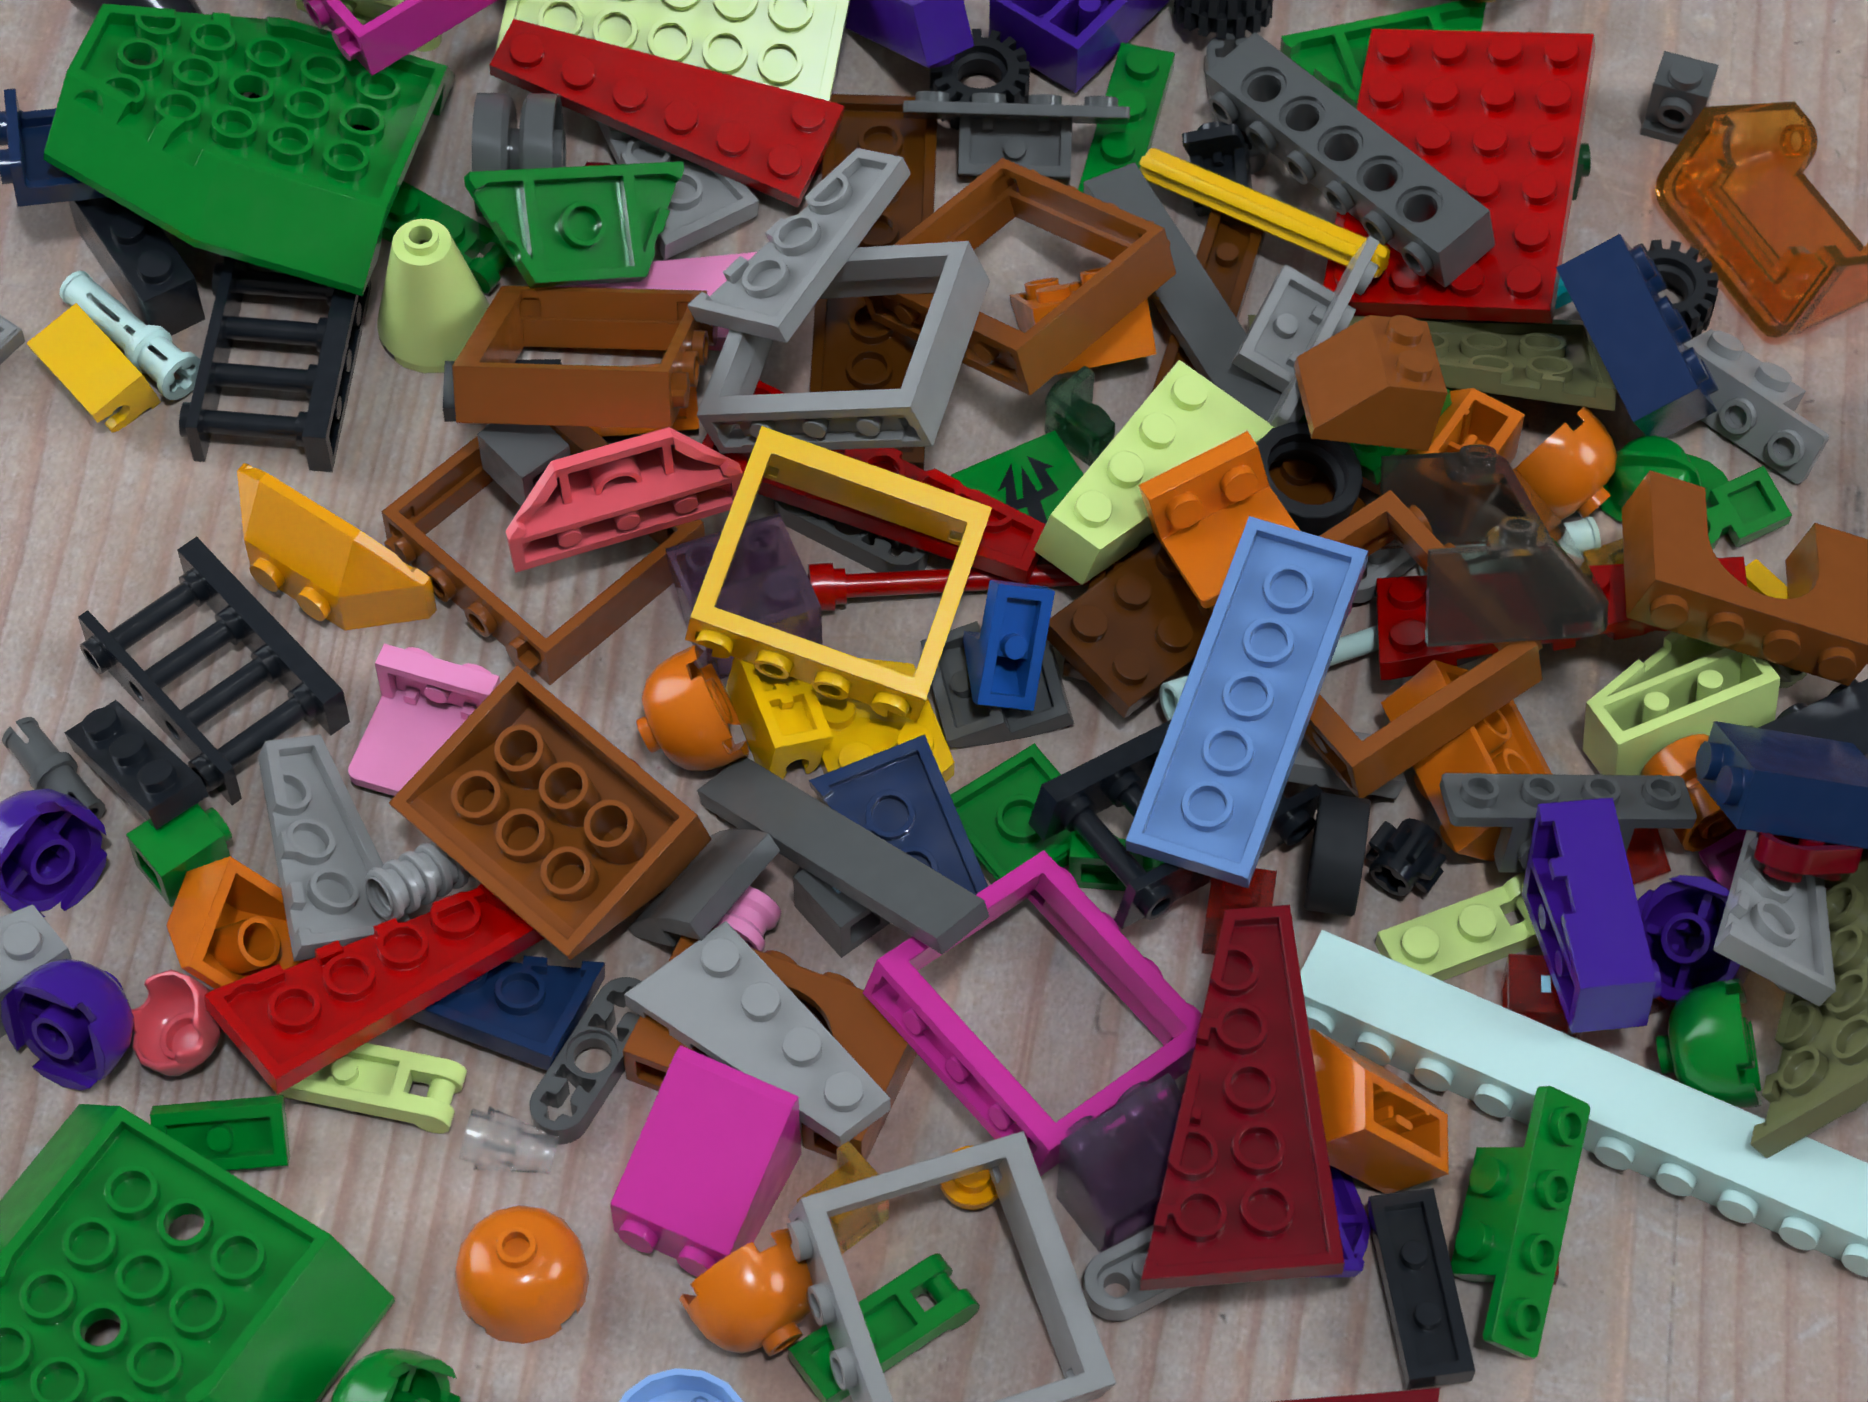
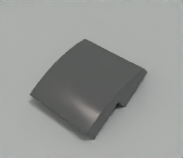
(977, 725)
(706, 887)

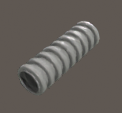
(413, 881)

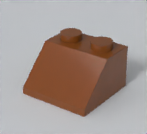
(1374, 384)

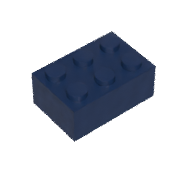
(1639, 337)

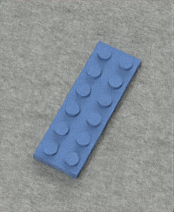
(1247, 702)

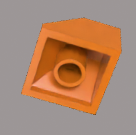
(229, 923)

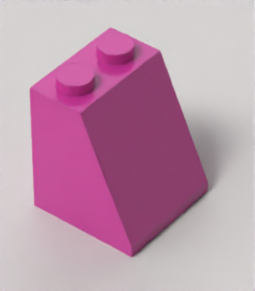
(706, 1163)

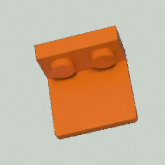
(1204, 507)

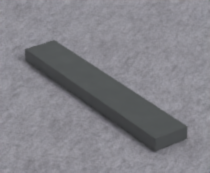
(1189, 299)
(845, 855)

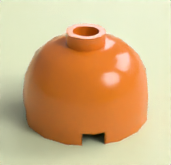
(1572, 467)
(689, 714)
(521, 1274)
(752, 1298)

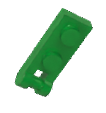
(467, 233)
(894, 1323)

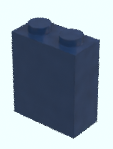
(1787, 783)

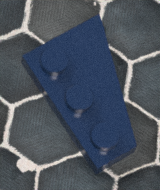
(908, 805)
(519, 1008)

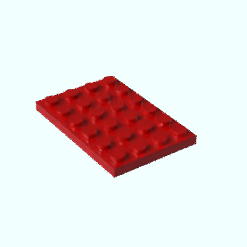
(1505, 128)

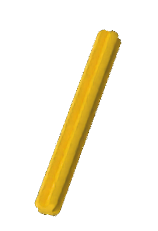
(1256, 209)

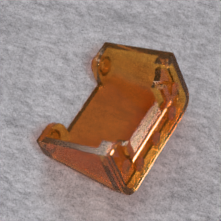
(1762, 224)

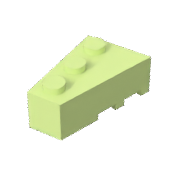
(1675, 697)

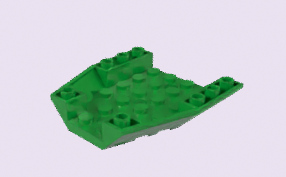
(266, 180)
(232, 1315)

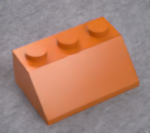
(1491, 746)

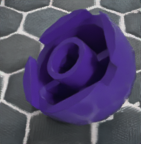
(48, 850)
(1681, 932)
(70, 1020)

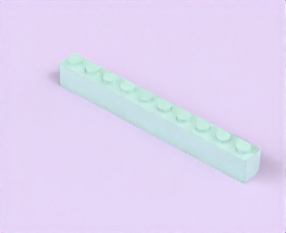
(1635, 1117)

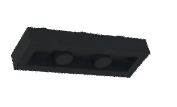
(136, 764)
(1420, 1289)

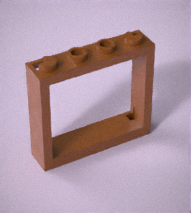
(987, 204)
(499, 391)
(458, 481)
(1442, 716)

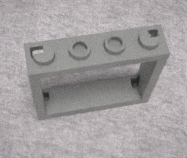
(860, 416)
(1036, 1238)

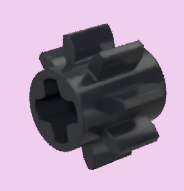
(1406, 857)

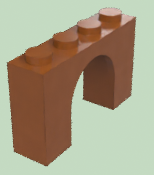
(1685, 589)
(834, 1003)

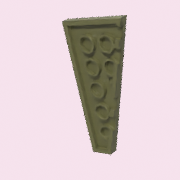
(1521, 360)
(1824, 1045)

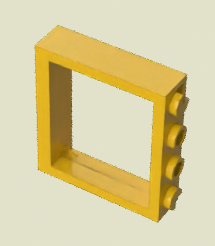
(868, 491)

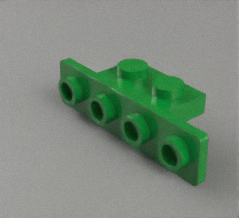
(1519, 1218)

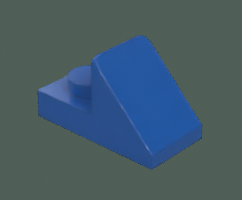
(1010, 649)

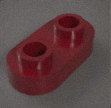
(1793, 857)

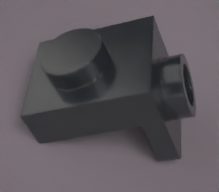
(1220, 150)

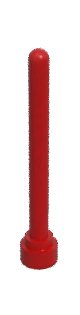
(835, 586)

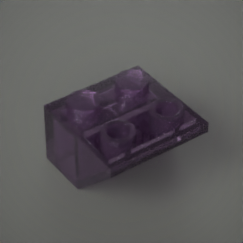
(761, 585)
(1118, 1163)

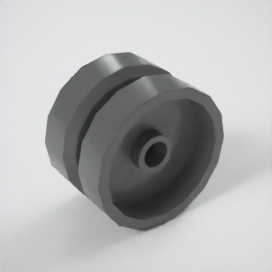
(504, 146)

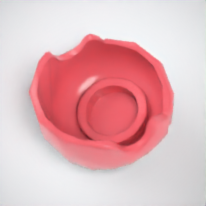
(173, 1025)

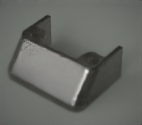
(1527, 576)

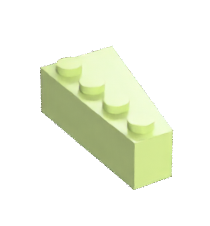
(1105, 509)

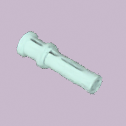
(159, 362)

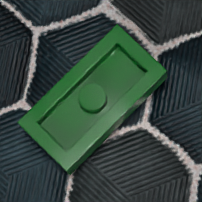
(230, 1131)

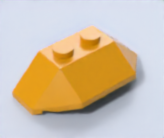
(325, 560)

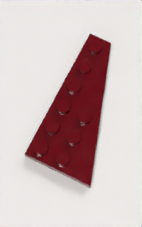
(1249, 1147)

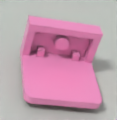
(416, 714)

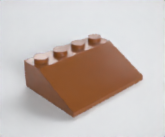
(551, 815)

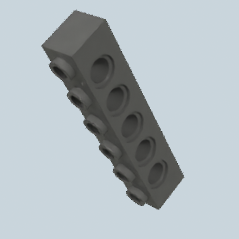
(1350, 160)

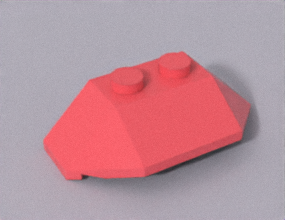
(619, 496)

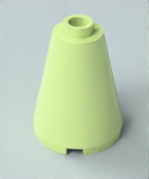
(428, 298)

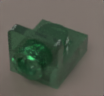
(1077, 421)

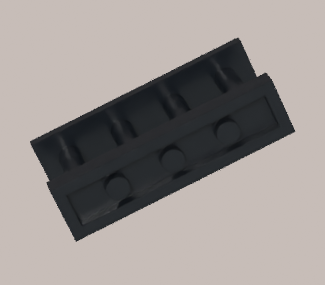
(324, 383)
(237, 619)
(1119, 780)

